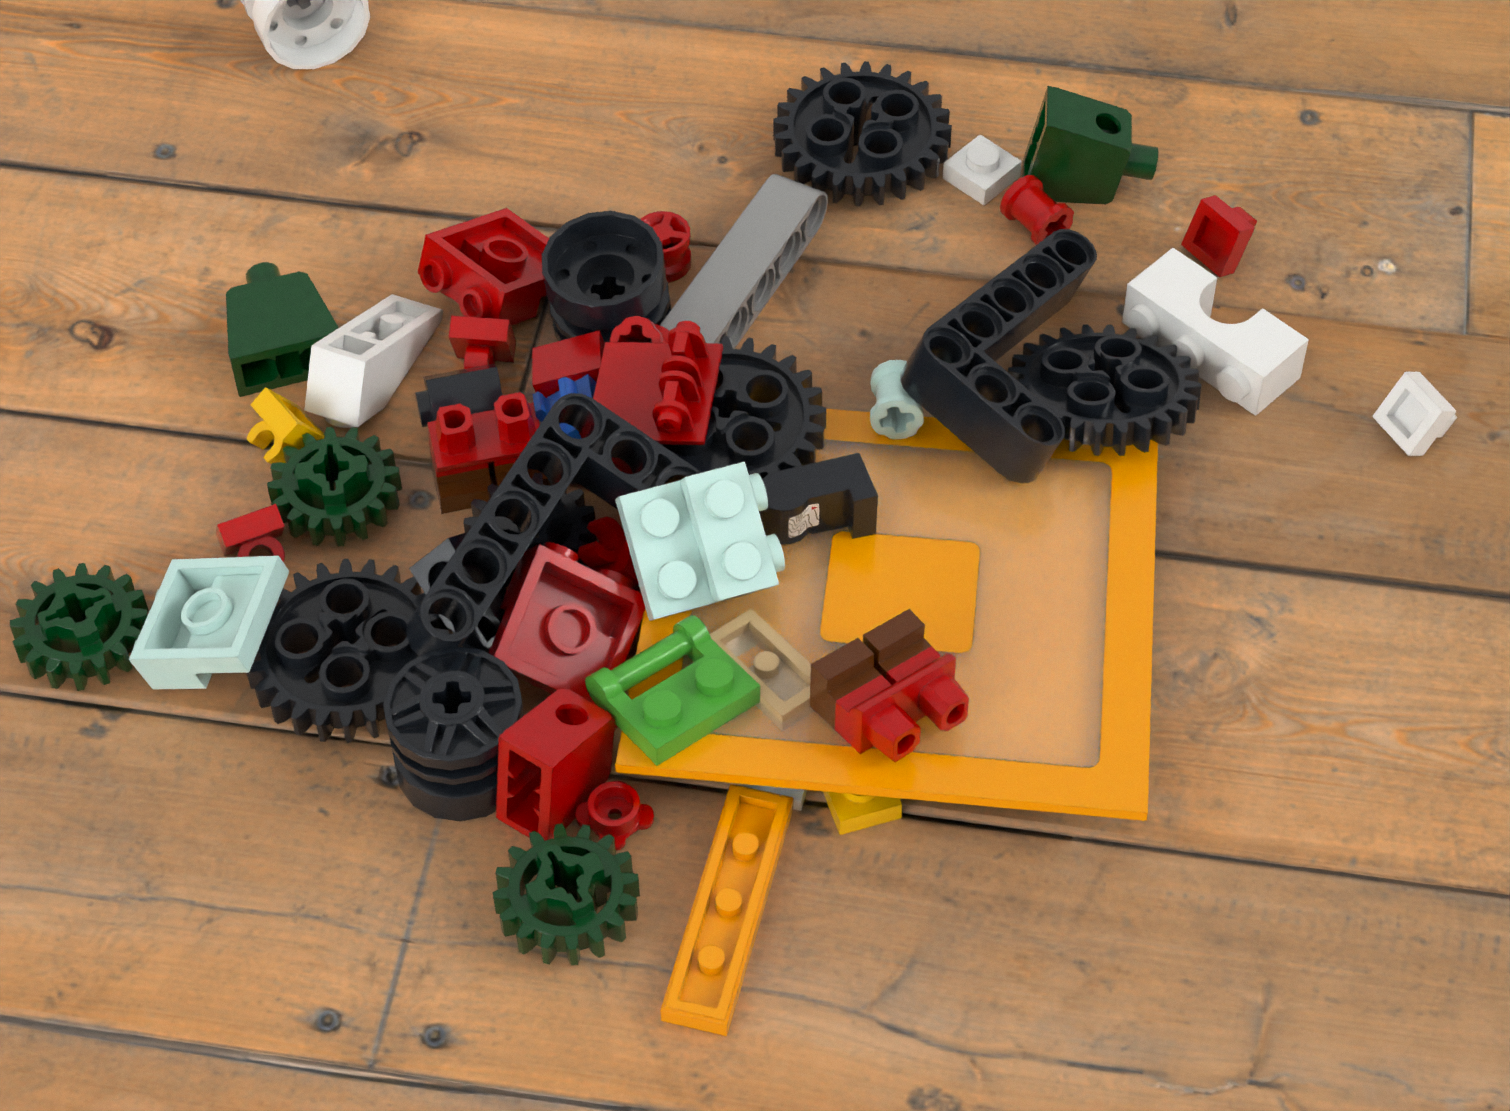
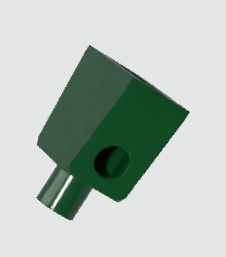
(1084, 149)
(273, 328)

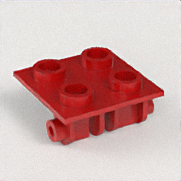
(662, 385)

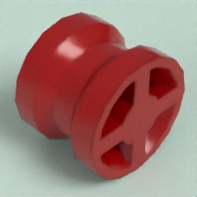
(675, 239)

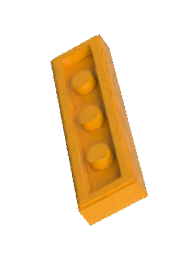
(727, 910)

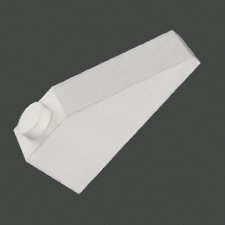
(367, 359)

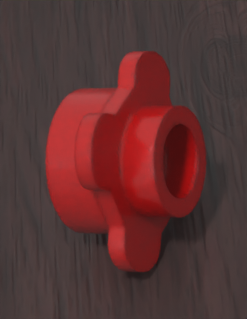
(610, 799)

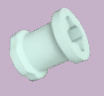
(895, 411)

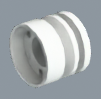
(308, 31)

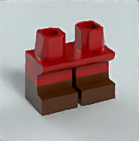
(467, 442)
(886, 684)

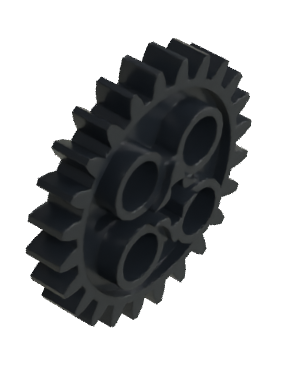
(895, 148)
(1111, 387)
(760, 409)
(339, 648)

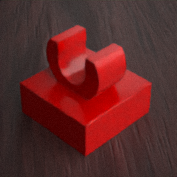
(1219, 235)
(482, 340)
(252, 532)
(610, 551)

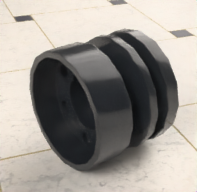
(604, 272)
(447, 727)

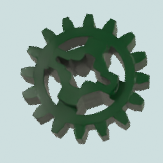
(363, 479)
(79, 626)
(551, 914)

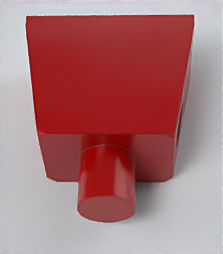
(552, 762)

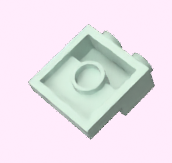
(700, 540)
(207, 619)

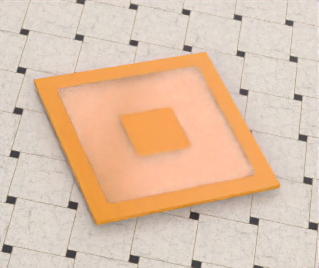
(1021, 582)

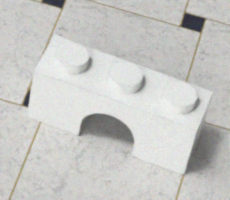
(1242, 360)

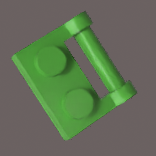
(684, 704)

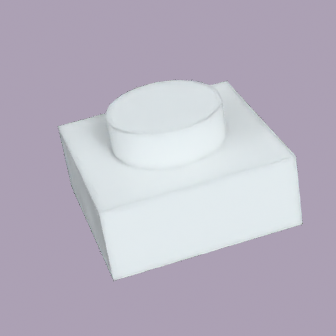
(982, 169)

